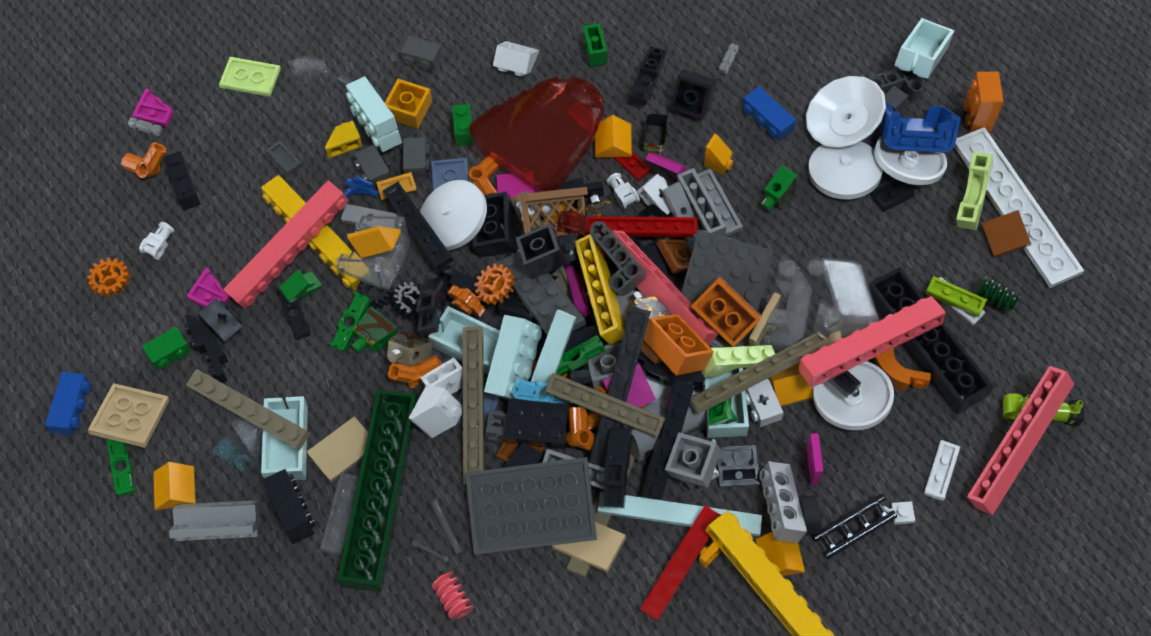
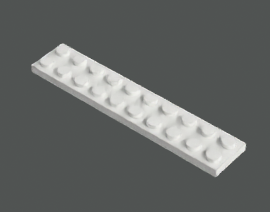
(1010, 194)

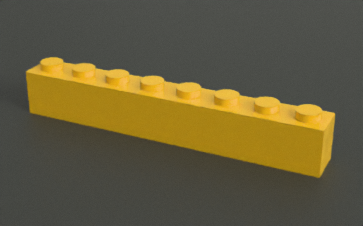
(327, 243)
(765, 577)

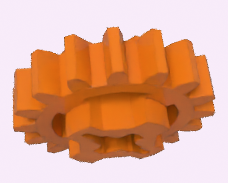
(108, 277)
(493, 285)
(466, 301)

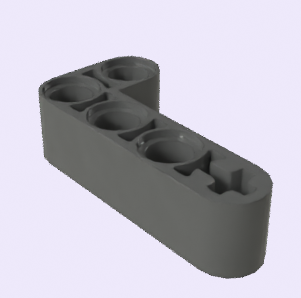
(904, 80)
(616, 253)

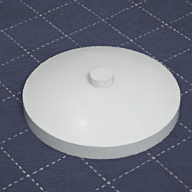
(910, 165)
(845, 171)
(455, 212)
(862, 408)

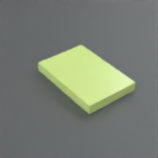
(249, 76)

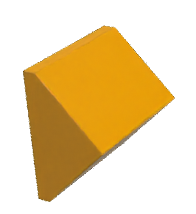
(613, 138)
(374, 240)
(791, 386)
(174, 485)
(783, 554)

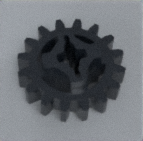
(406, 299)

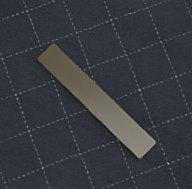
(605, 404)

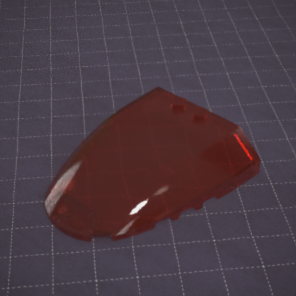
(541, 130)

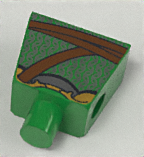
(779, 188)
(373, 331)

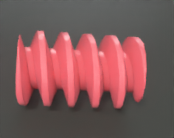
(451, 597)

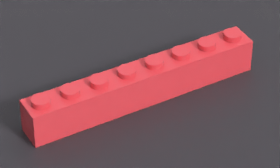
(286, 244)
(660, 286)
(871, 341)
(1020, 440)

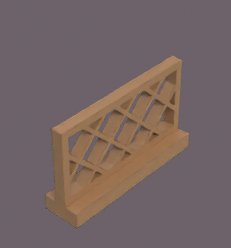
(549, 197)

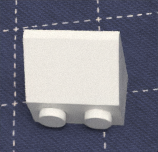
(515, 58)
(436, 411)

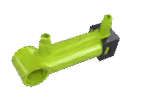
(1070, 413)

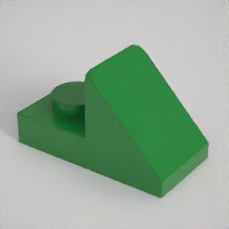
(300, 286)
(722, 413)

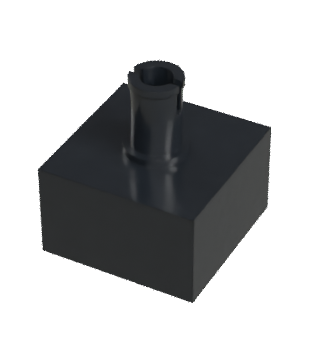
(693, 94)
(541, 251)

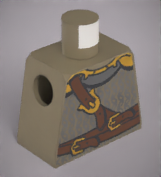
(408, 348)

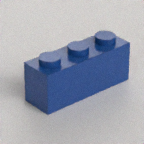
(768, 113)
(68, 403)

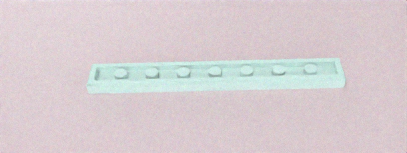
(674, 512)

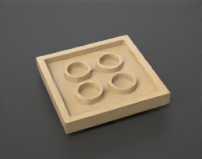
(128, 415)

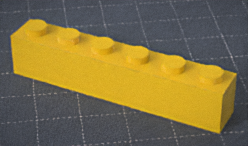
(601, 295)

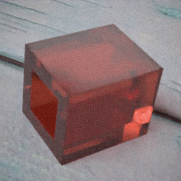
(572, 222)

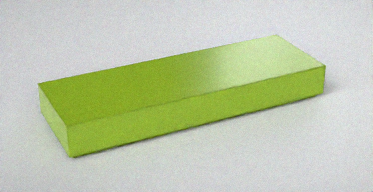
(956, 296)

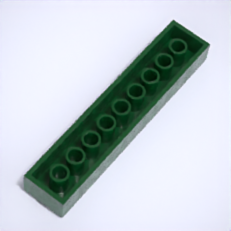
(378, 492)

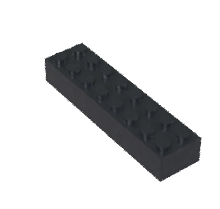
(936, 350)

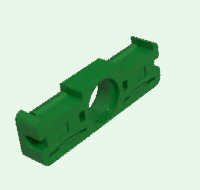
(345, 334)
(586, 351)
(122, 479)

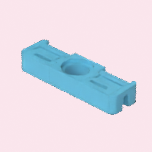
(530, 391)

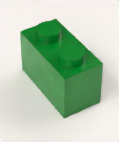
(595, 44)
(462, 121)
(166, 348)

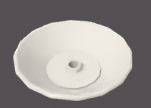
(845, 99)

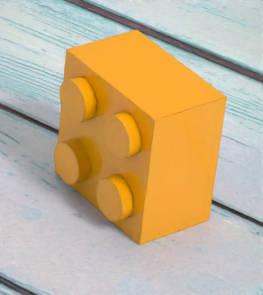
(409, 103)

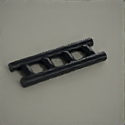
(850, 537)

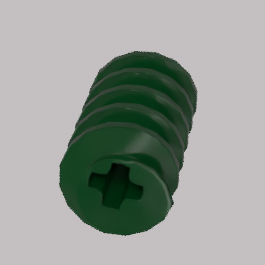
(998, 295)

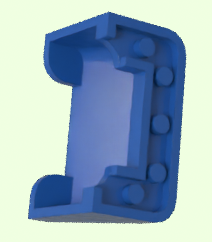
(932, 134)

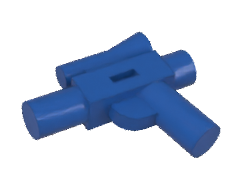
(359, 186)

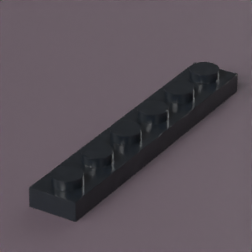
(418, 225)
(674, 420)

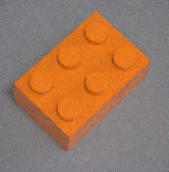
(983, 101)
(726, 311)
(677, 344)

